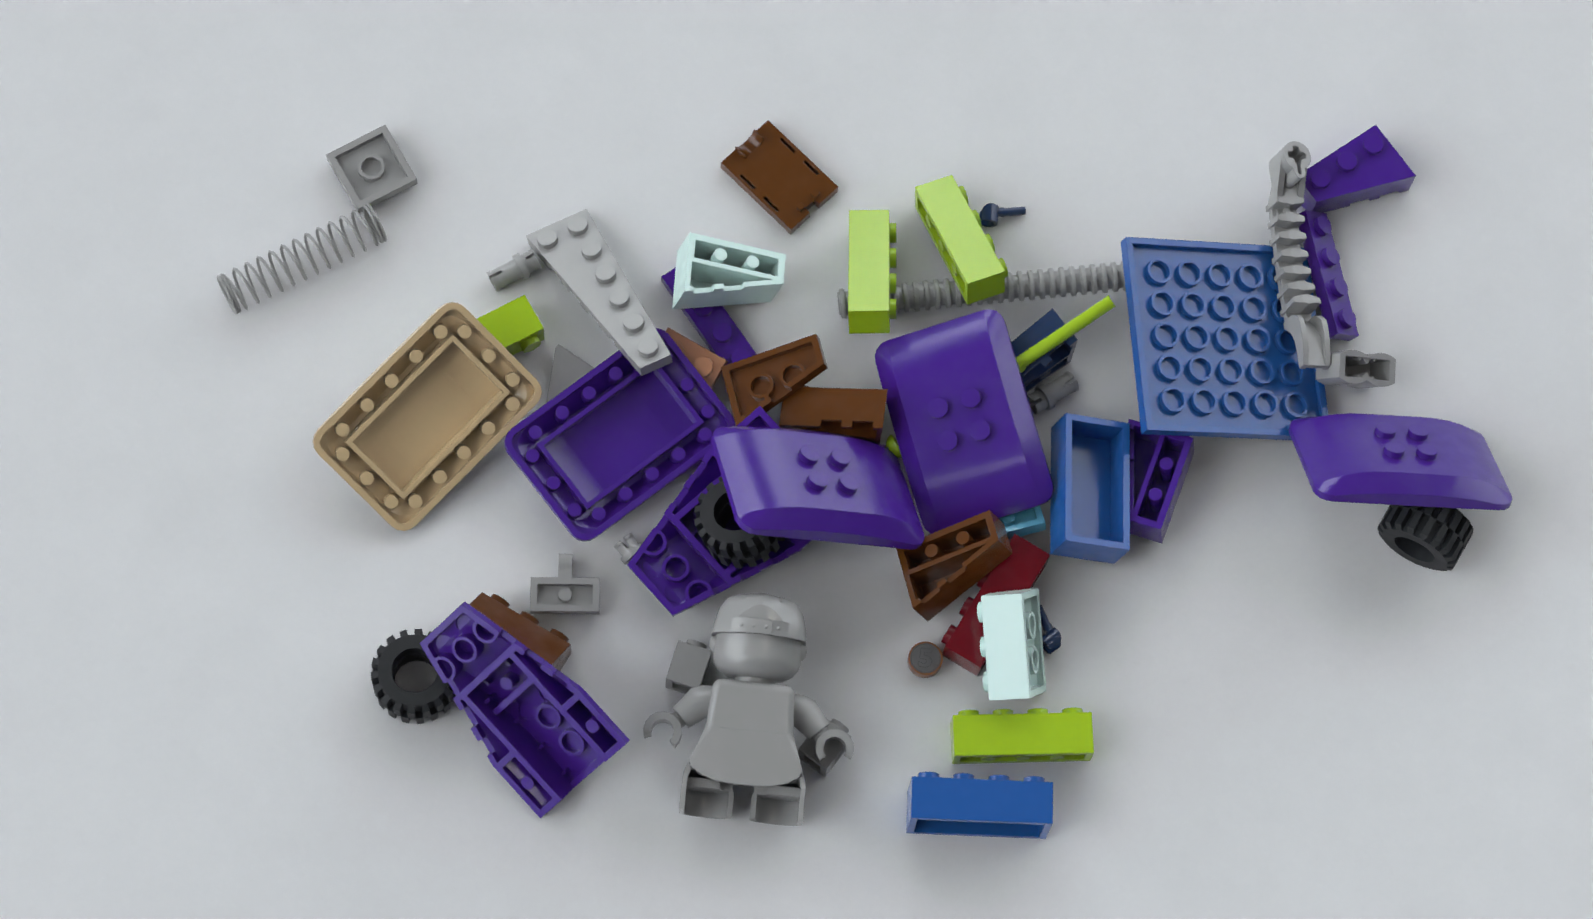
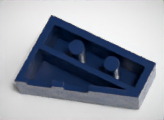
(1051, 361)

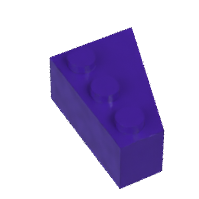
(1355, 173)
(1156, 479)

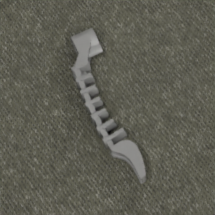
(1288, 181)

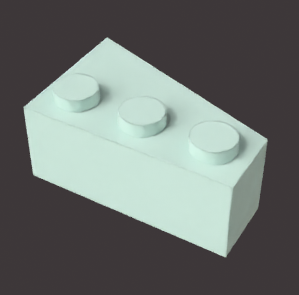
(725, 273)

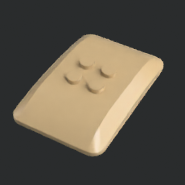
(427, 416)

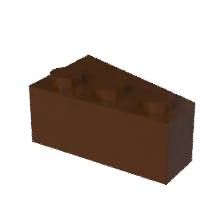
(836, 411)
(953, 561)

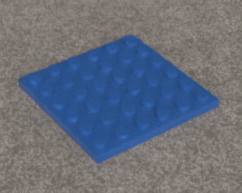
(1213, 341)

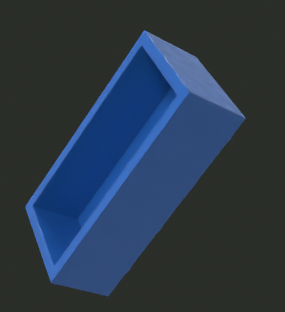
(1090, 488)
(979, 806)

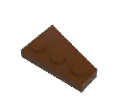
(772, 375)

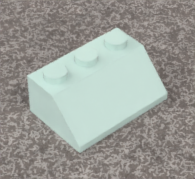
(1012, 644)

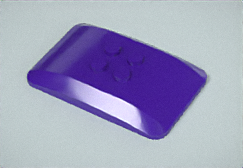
(963, 421)
(616, 439)
(1398, 461)
(816, 487)

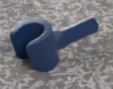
(991, 212)
(1052, 636)

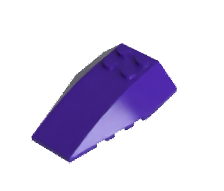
(674, 557)
(529, 714)

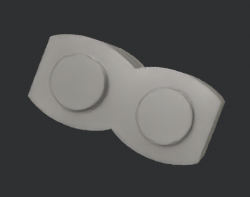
(1358, 370)

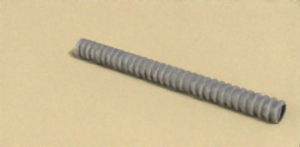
(1016, 286)

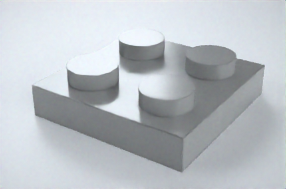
(371, 168)

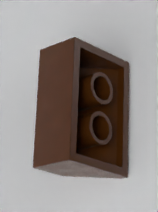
(550, 646)

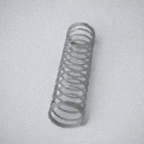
(371, 223)

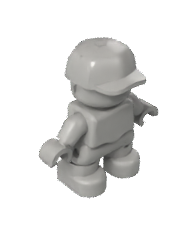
(750, 718)

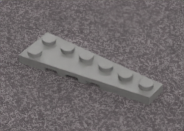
(593, 275)

